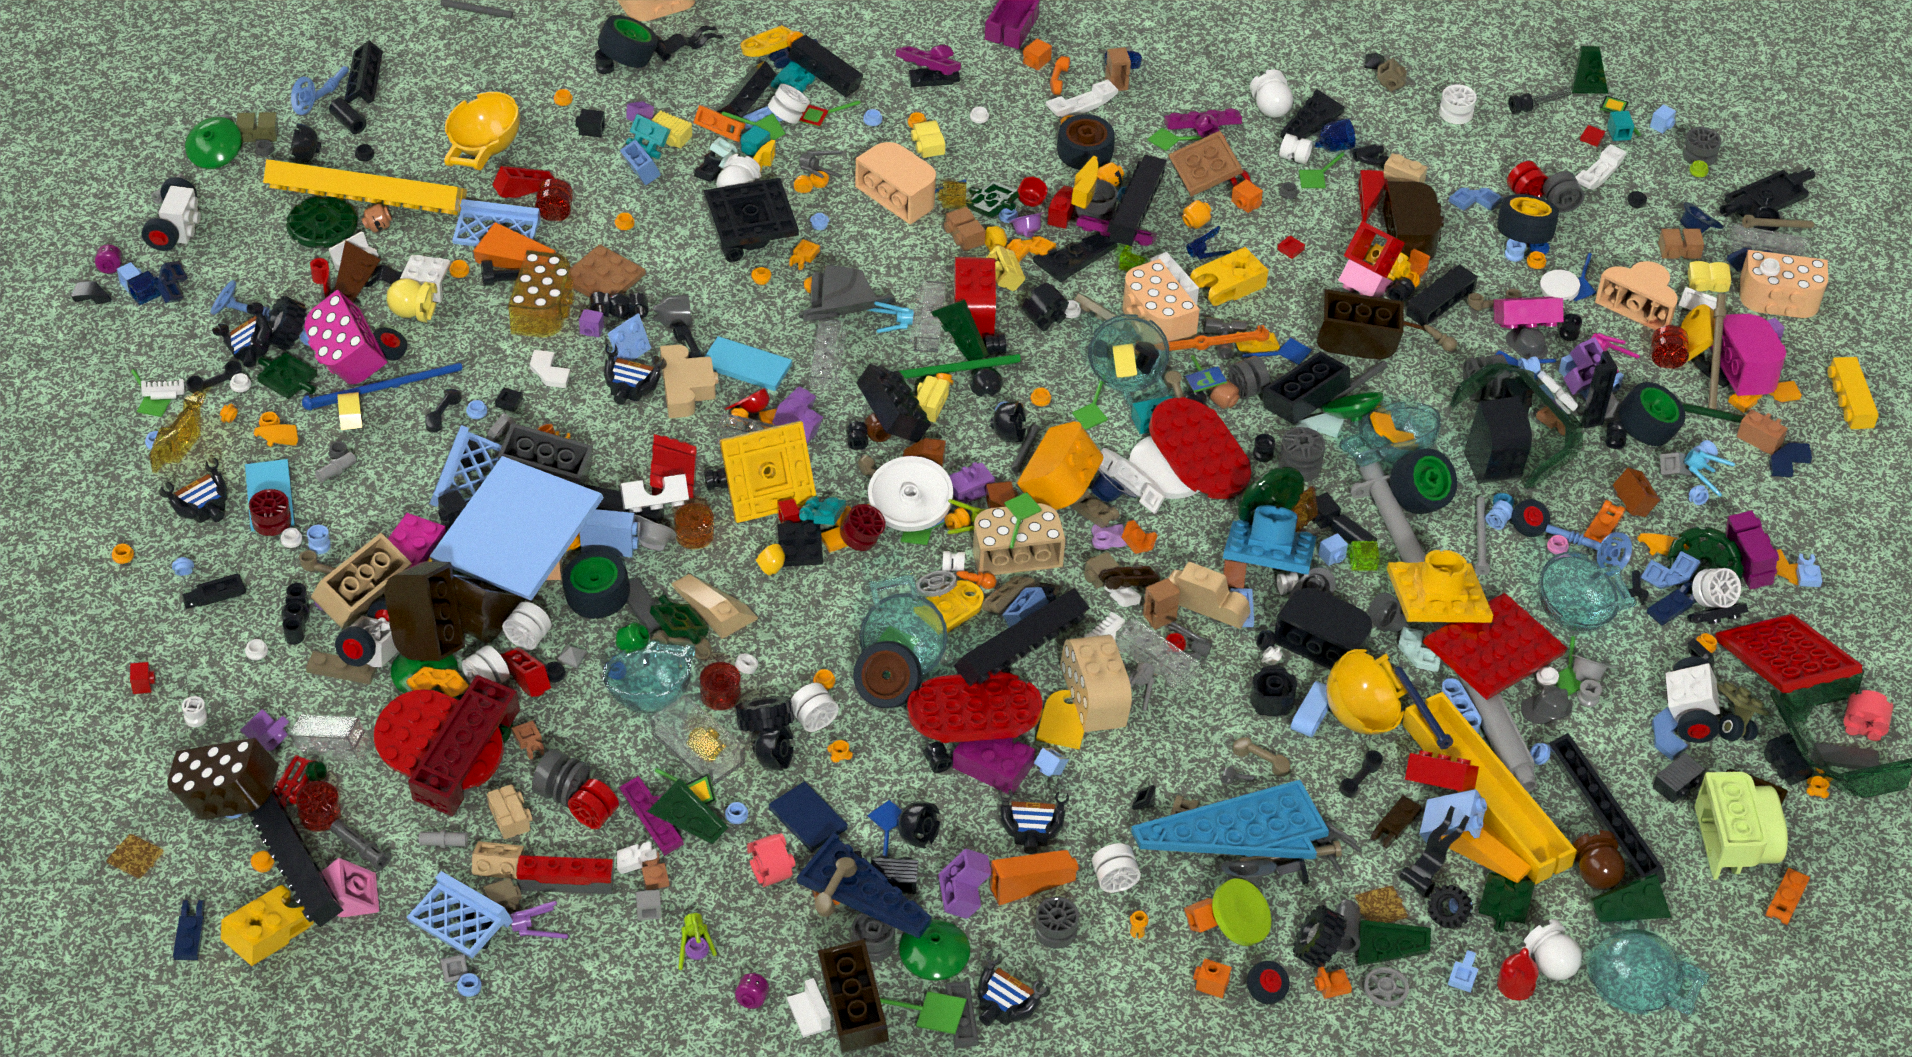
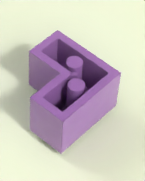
(1586, 357)
(798, 408)
(961, 881)

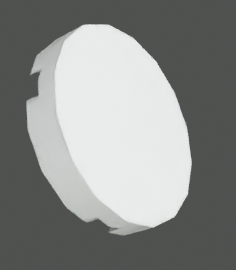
(1560, 284)

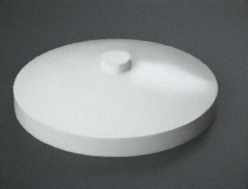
(1153, 463)
(911, 493)

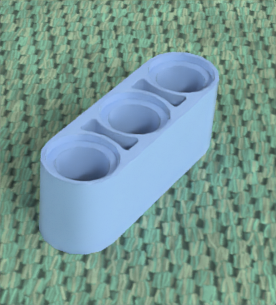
(1458, 696)
(1311, 710)

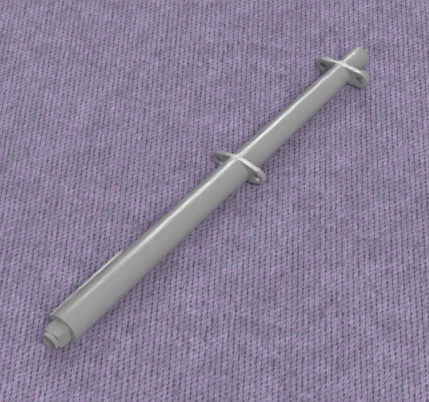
(1495, 716)

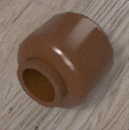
(875, 430)

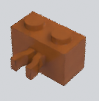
(1636, 492)

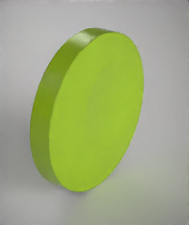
(1241, 912)

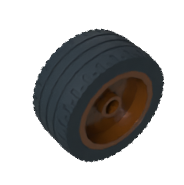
(1083, 138)
(870, 674)

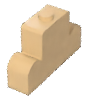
(686, 380)
(1209, 595)

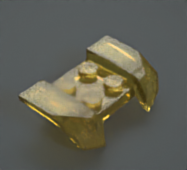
(176, 440)

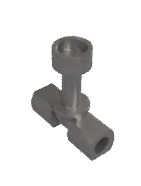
(1214, 325)

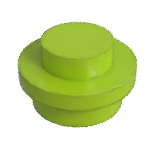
(1699, 168)

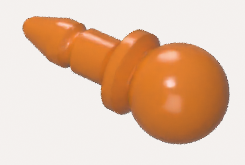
(986, 580)

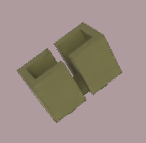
(266, 129)

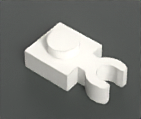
(1124, 596)

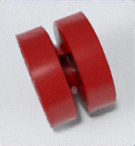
(1527, 179)
(593, 804)

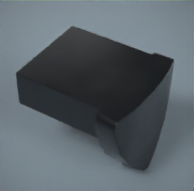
(1146, 357)
(1699, 650)
(1293, 866)

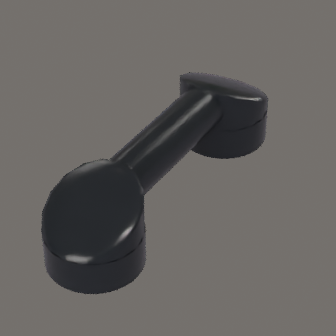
(682, 333)
(196, 383)
(433, 420)
(1370, 764)

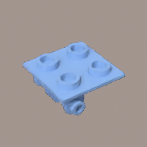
(630, 339)

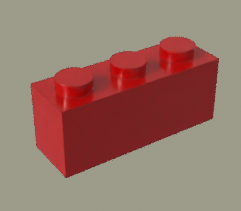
(1441, 771)

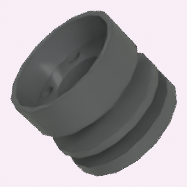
(1102, 204)
(1494, 387)
(1303, 450)
(559, 776)

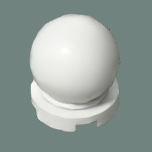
(1272, 93)
(739, 171)
(1553, 951)

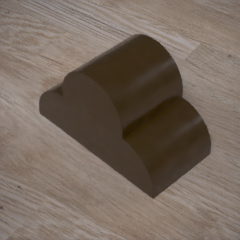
(483, 607)

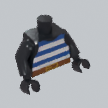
(249, 339)
(629, 378)
(201, 498)
(1032, 822)
(1004, 996)

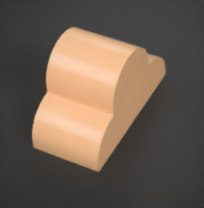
(1639, 293)

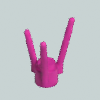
(1604, 342)

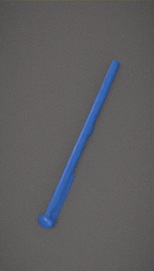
(328, 399)

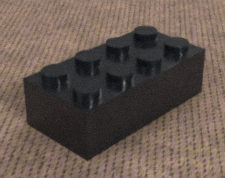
(1306, 387)
(893, 403)

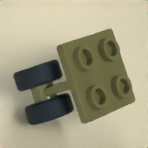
(1739, 724)

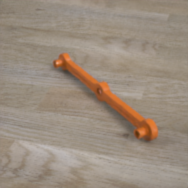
(1259, 334)

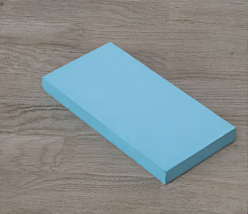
(748, 363)
(269, 476)

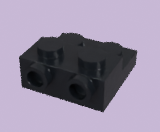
(800, 543)

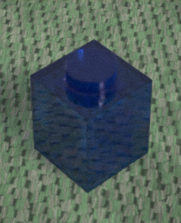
(143, 287)

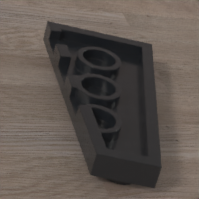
(1313, 116)

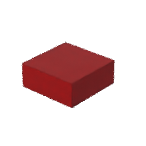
(1592, 135)
(1291, 247)

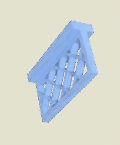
(498, 213)
(454, 461)
(455, 893)

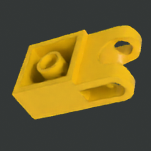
(1231, 276)
(263, 925)

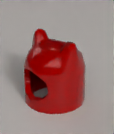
(1518, 976)

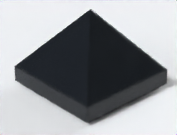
(1373, 60)
(1145, 798)

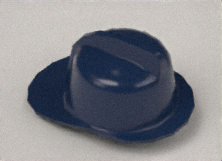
(1696, 219)
(1109, 489)

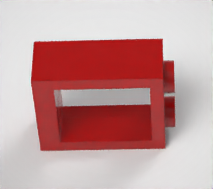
(1361, 242)

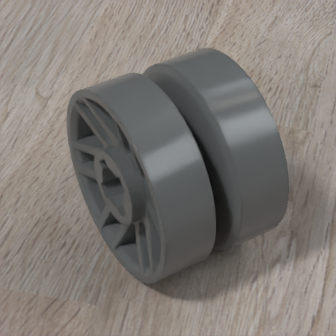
(1701, 145)
(1563, 191)
(1249, 376)
(1056, 922)
(877, 935)

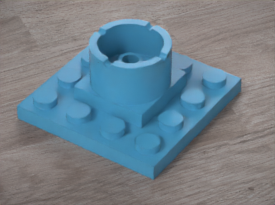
(1271, 541)

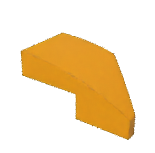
(278, 434)
(1656, 542)

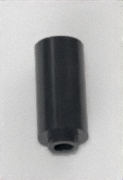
(347, 116)
(1350, 530)

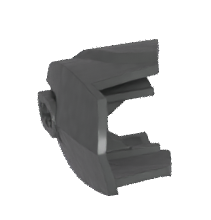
(840, 293)

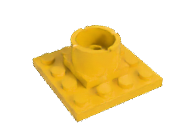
(787, 473)
(1439, 589)

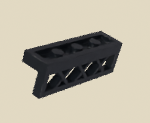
(364, 73)
(1599, 391)

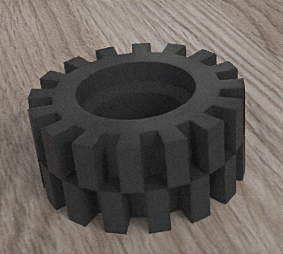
(1463, 906)

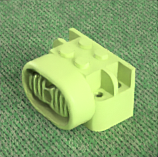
(1740, 822)

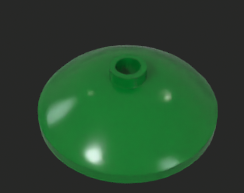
(218, 148)
(1353, 406)
(405, 668)
(936, 959)

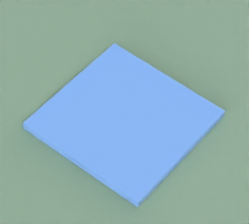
(517, 527)

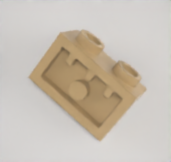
(496, 859)

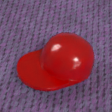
(755, 402)

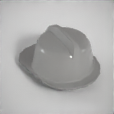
(653, 535)
(1589, 669)

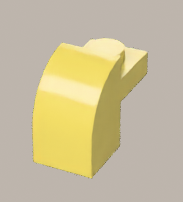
(1124, 360)
(349, 411)

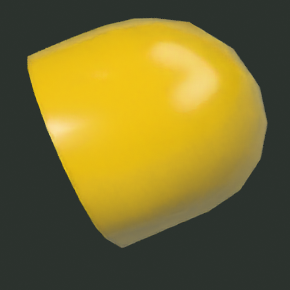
(995, 236)
(771, 559)

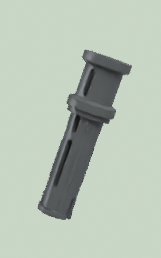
(367, 849)

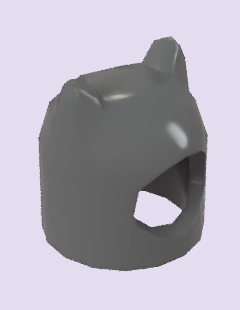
(673, 311)

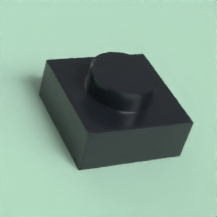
(508, 399)

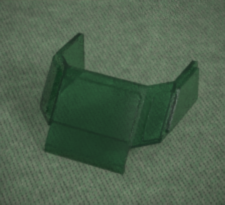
(1573, 428)
(1864, 782)

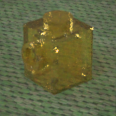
(953, 195)
(706, 743)

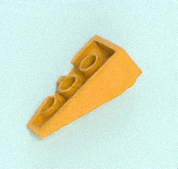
(1491, 853)

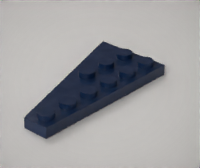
(865, 890)

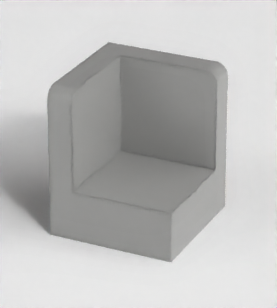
(1674, 464)

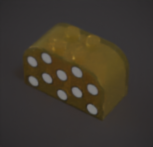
(541, 295)

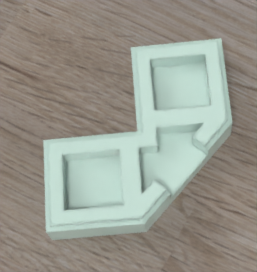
(723, 149)
(1323, 423)
(1410, 645)

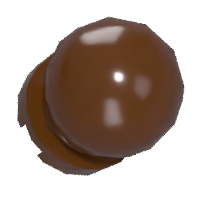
(1599, 860)

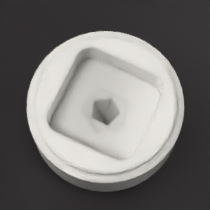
(746, 663)

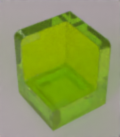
(1129, 260)
(1364, 556)

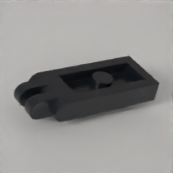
(929, 77)
(1715, 614)

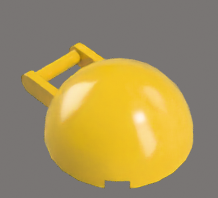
(481, 128)
(1365, 693)

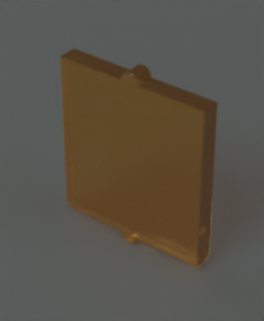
(1306, 508)
(135, 856)
(1381, 905)

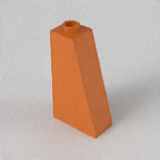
(506, 247)
(1030, 874)

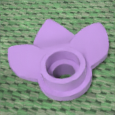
(1107, 537)

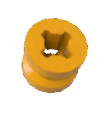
(958, 519)

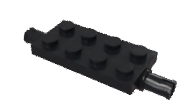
(1775, 190)

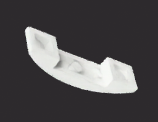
(1100, 94)
(1602, 169)
(1133, 479)

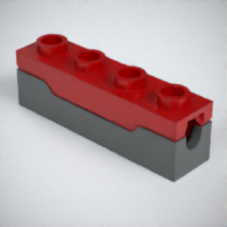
(565, 874)

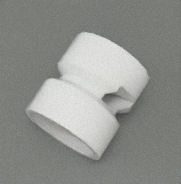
(1296, 149)

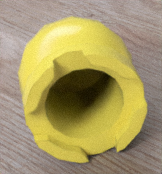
(410, 299)

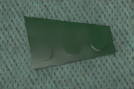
(1589, 72)
(961, 325)
(688, 812)
(1632, 901)
(1391, 941)

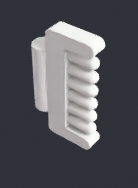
(162, 392)
(1108, 626)

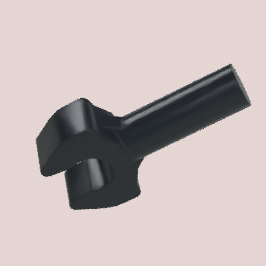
(1636, 589)

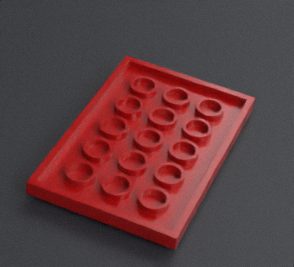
(1496, 652)
(1788, 653)

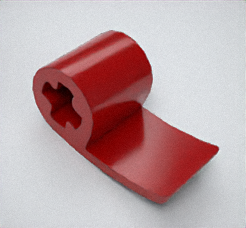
(321, 274)

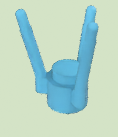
(903, 316)
(1697, 460)

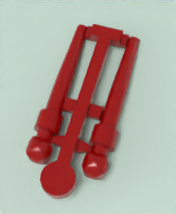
(279, 786)

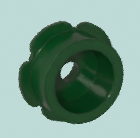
(315, 771)

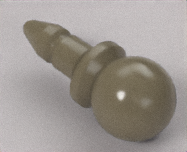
(1447, 343)

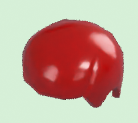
(1032, 191)

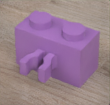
(971, 483)

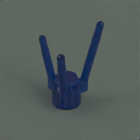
(1198, 246)

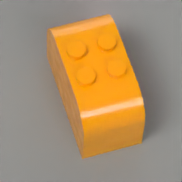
(1061, 466)

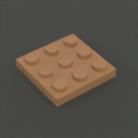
(1205, 163)
(605, 272)

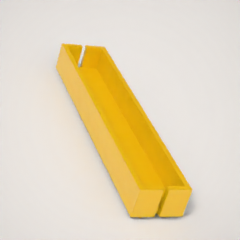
(361, 185)
(1509, 806)

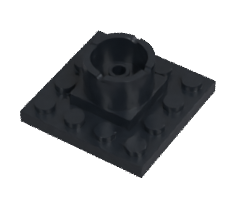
(751, 213)

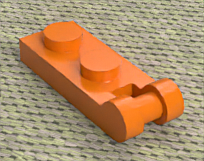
(718, 123)
(1604, 523)
(1788, 896)

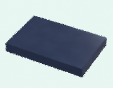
(807, 816)

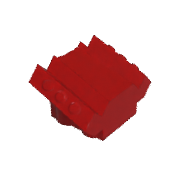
(671, 459)

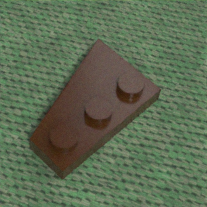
(355, 270)

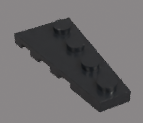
(1074, 257)

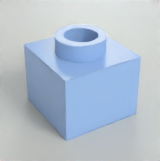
(1663, 119)
(127, 272)
(1333, 549)
(1051, 762)

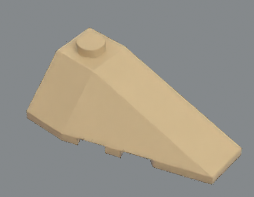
(717, 608)

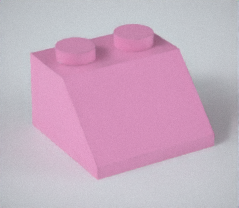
(1363, 280)
(353, 887)

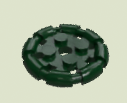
(334, 218)
(1274, 488)
(1707, 550)

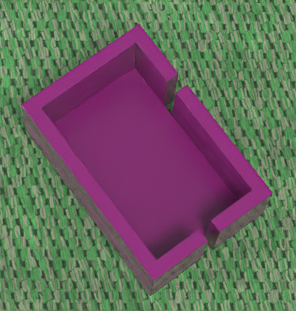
(1011, 21)
(1755, 546)
(995, 762)

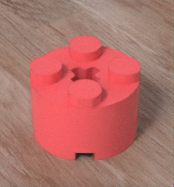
(1868, 715)
(770, 859)

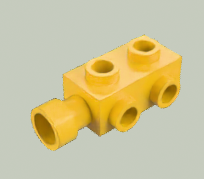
(1400, 268)

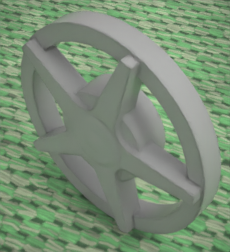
(936, 583)
(1386, 987)

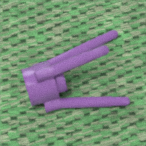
(522, 921)

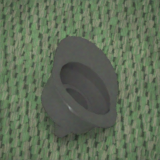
(1527, 342)
(1318, 578)
(1387, 613)
(1547, 706)
(1248, 870)

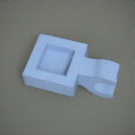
(1463, 973)

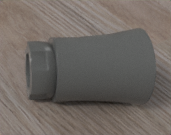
(1351, 940)

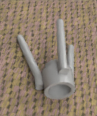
(1142, 676)

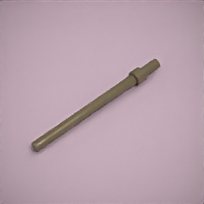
(1719, 315)

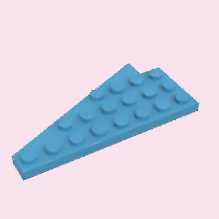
(1261, 823)

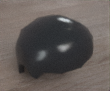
(1769, 213)
(986, 382)

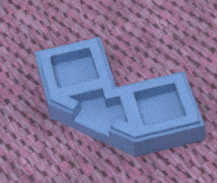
(1464, 198)
(1680, 572)
(1664, 739)

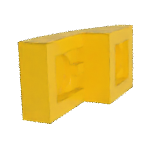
(766, 154)
(1257, 347)

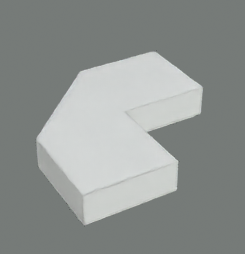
(551, 376)
(1557, 389)

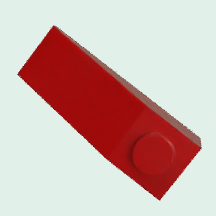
(519, 182)
(1371, 189)
(1061, 209)
(527, 672)

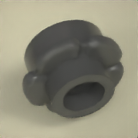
(264, 148)
(1288, 190)
(337, 450)

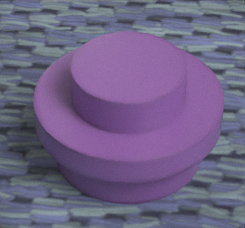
(696, 950)

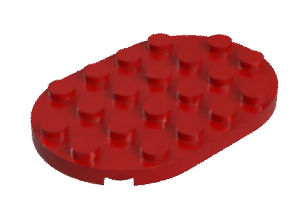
(1200, 448)
(955, 712)
(412, 724)

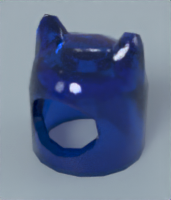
(1337, 136)

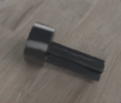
(490, 276)

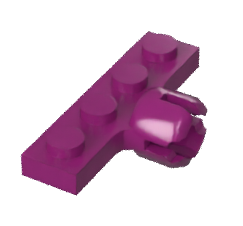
(934, 59)
(1205, 122)
(1090, 223)
(640, 801)

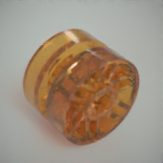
(694, 526)

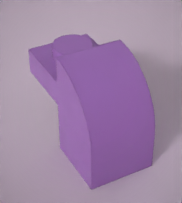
(265, 730)

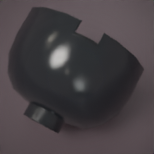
(304, 144)
(1008, 422)
(774, 744)
(919, 818)

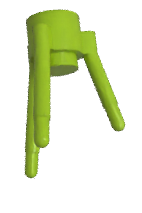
(976, 511)
(694, 928)

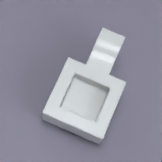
(633, 856)

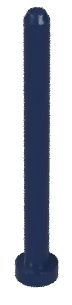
(1444, 740)

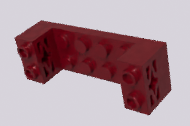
(460, 743)

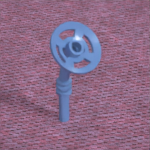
(308, 95)
(227, 300)
(1605, 546)

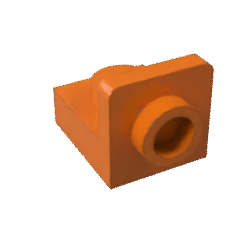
(1419, 262)
(1137, 539)
(1332, 983)

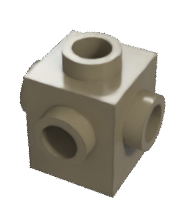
(1391, 75)

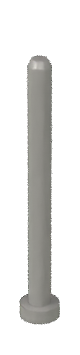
(1482, 566)

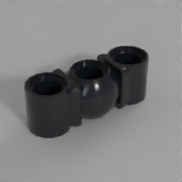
(629, 304)
(295, 613)

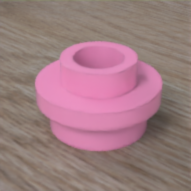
(1557, 544)

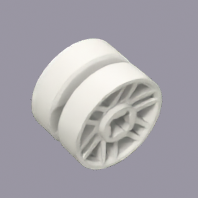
(788, 103)
(1457, 104)
(1716, 588)
(526, 625)
(486, 663)
(814, 707)
(1116, 867)

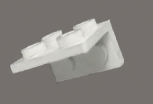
(427, 270)

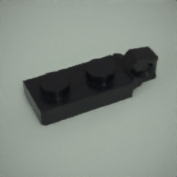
(214, 591)

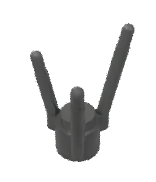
(811, 163)
(1200, 644)
(1334, 835)

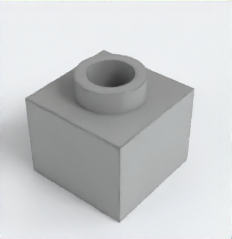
(648, 905)

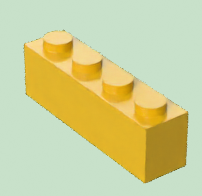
(1853, 393)

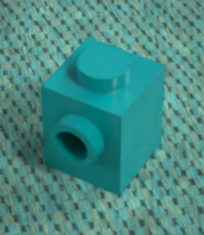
(1620, 125)
(754, 140)

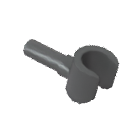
(1231, 774)

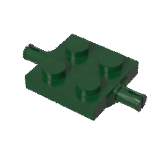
(992, 199)
(286, 375)
(679, 620)
(1506, 900)

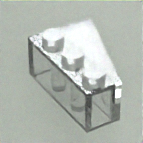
(333, 738)

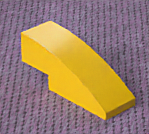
(1085, 184)

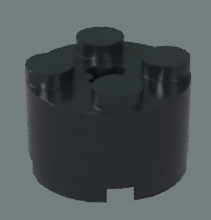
(1045, 306)
(1273, 691)

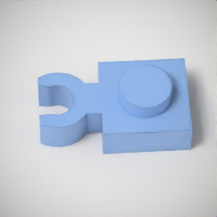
(1807, 573)

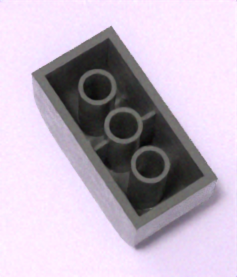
(548, 453)

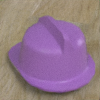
(1027, 224)

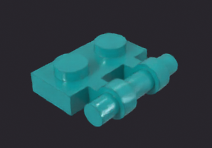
(791, 75)
(651, 131)
(823, 512)

